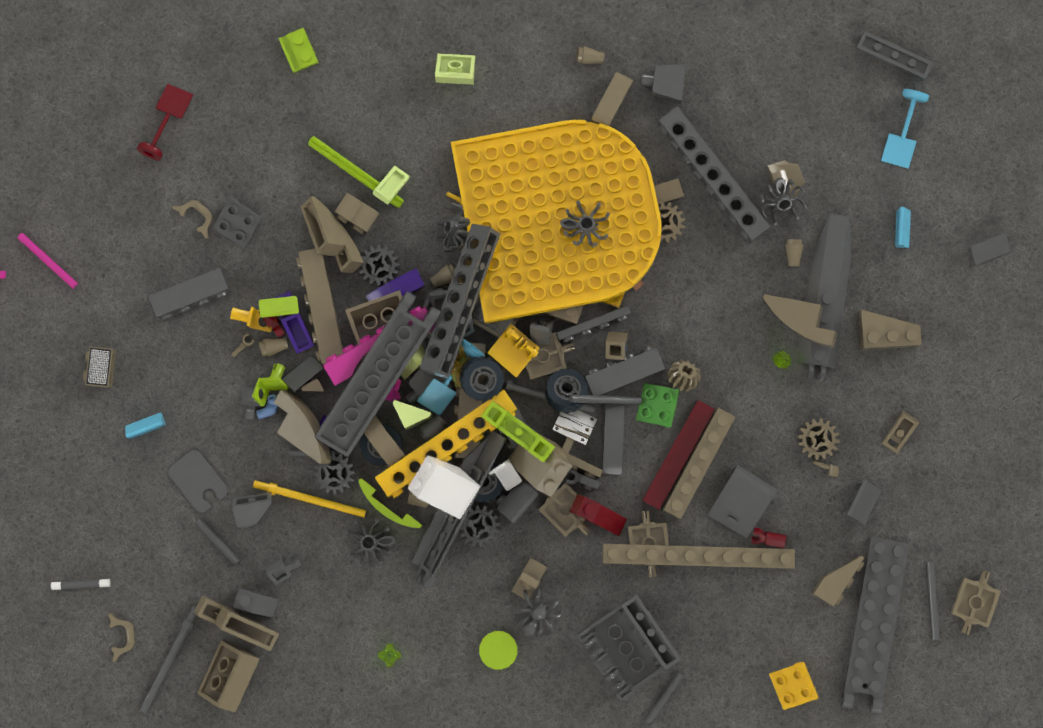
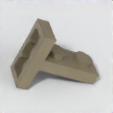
(590, 470)
(529, 578)

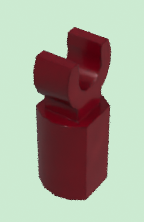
(272, 322)
(768, 538)

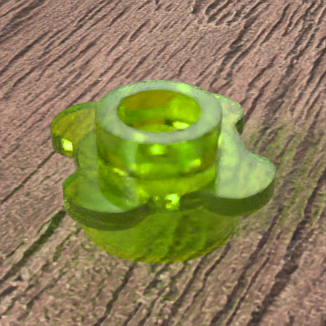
(782, 359)
(394, 655)

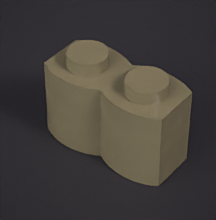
(356, 213)

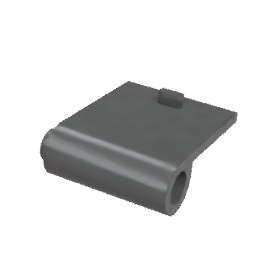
(744, 499)

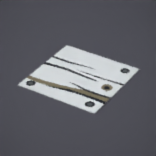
(575, 425)

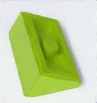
(278, 306)

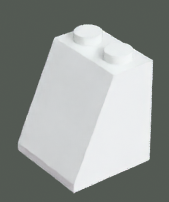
(444, 486)

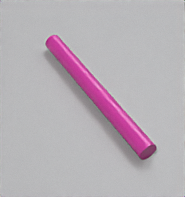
(47, 260)

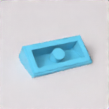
(902, 228)
(144, 426)

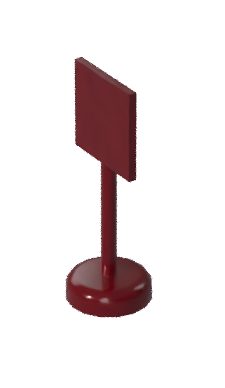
(174, 103)

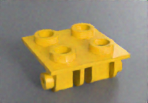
(513, 350)
(793, 685)

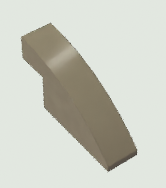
(330, 236)
(802, 319)
(301, 427)
(236, 623)

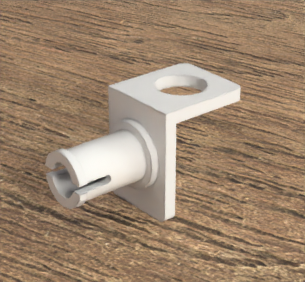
(507, 475)

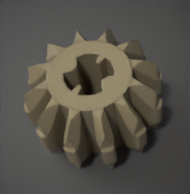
(684, 375)

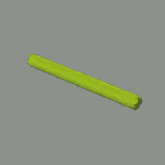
(349, 167)

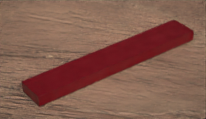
(678, 454)

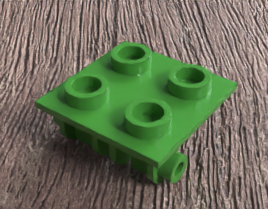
(657, 405)

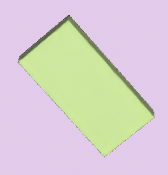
(391, 185)

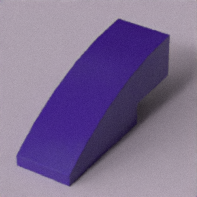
(408, 282)
(296, 329)

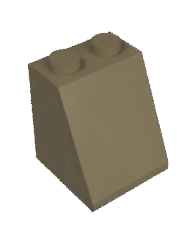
(542, 476)

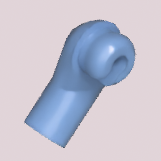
(270, 408)

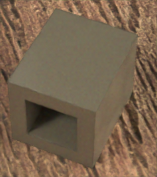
(616, 345)

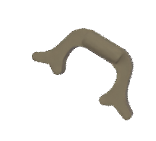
(202, 209)
(129, 634)

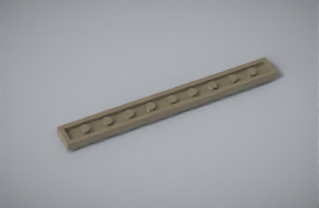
(698, 556)

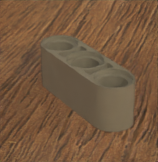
(612, 99)

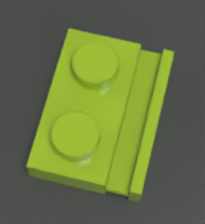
(298, 50)

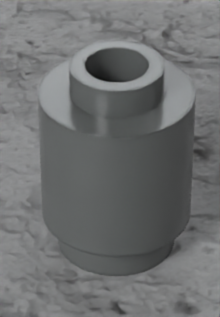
(433, 427)

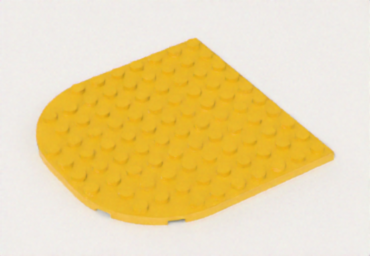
(522, 190)

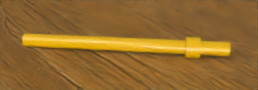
(275, 489)

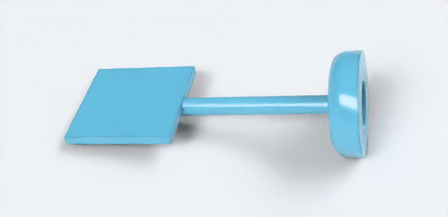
(900, 149)
(438, 394)

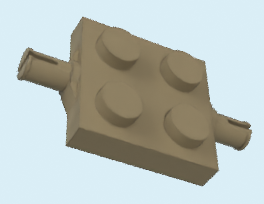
(548, 359)
(557, 511)
(648, 534)
(975, 602)

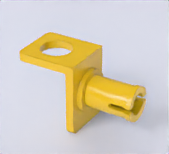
(251, 317)

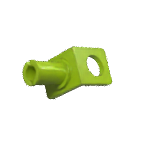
(269, 384)

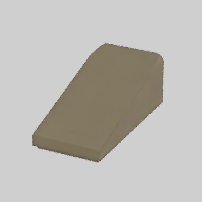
(900, 431)

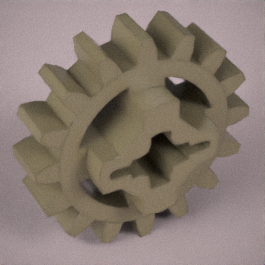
(672, 228)
(824, 428)

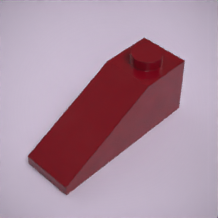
(598, 514)

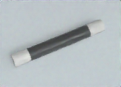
(80, 584)

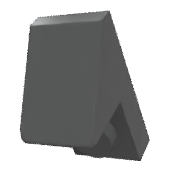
(541, 329)

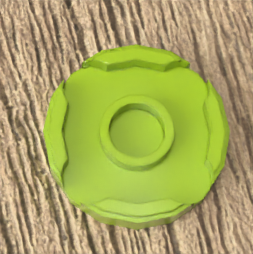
(498, 650)

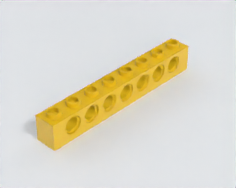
(386, 478)

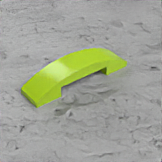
(518, 431)
(369, 491)

